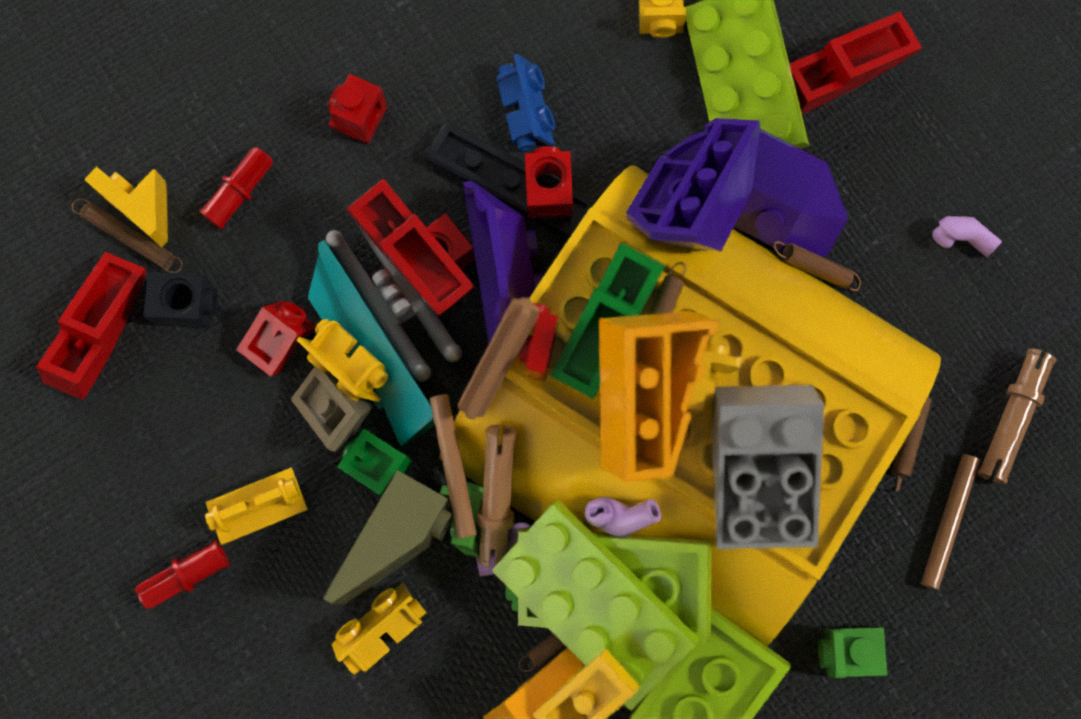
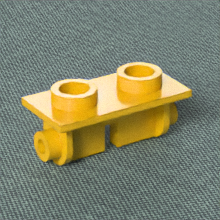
(357, 373)
(255, 506)
(361, 637)

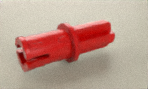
(237, 187)
(182, 575)

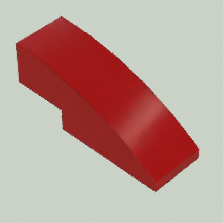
(852, 60)
(410, 247)
(91, 326)

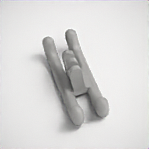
(392, 303)

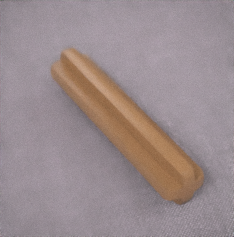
(498, 357)

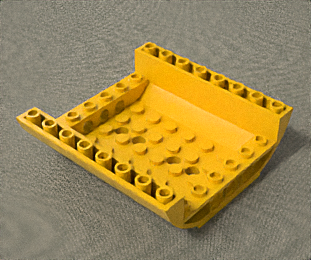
(785, 333)

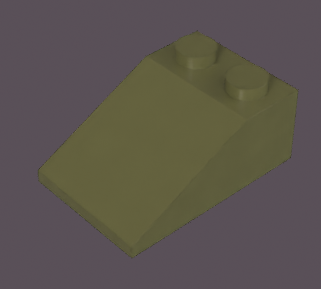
(396, 532)

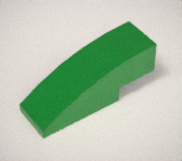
(620, 293)

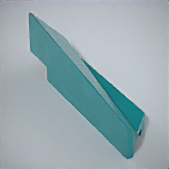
(339, 301)

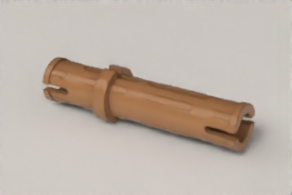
(1023, 399)
(495, 515)

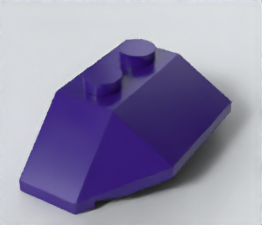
(699, 187)
(792, 199)
(500, 253)

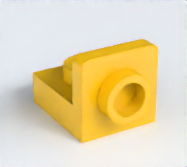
(661, 17)
(714, 359)

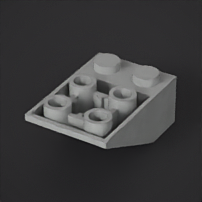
(767, 465)

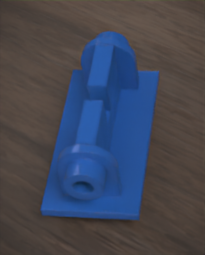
(534, 119)

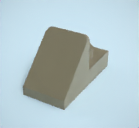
(329, 410)

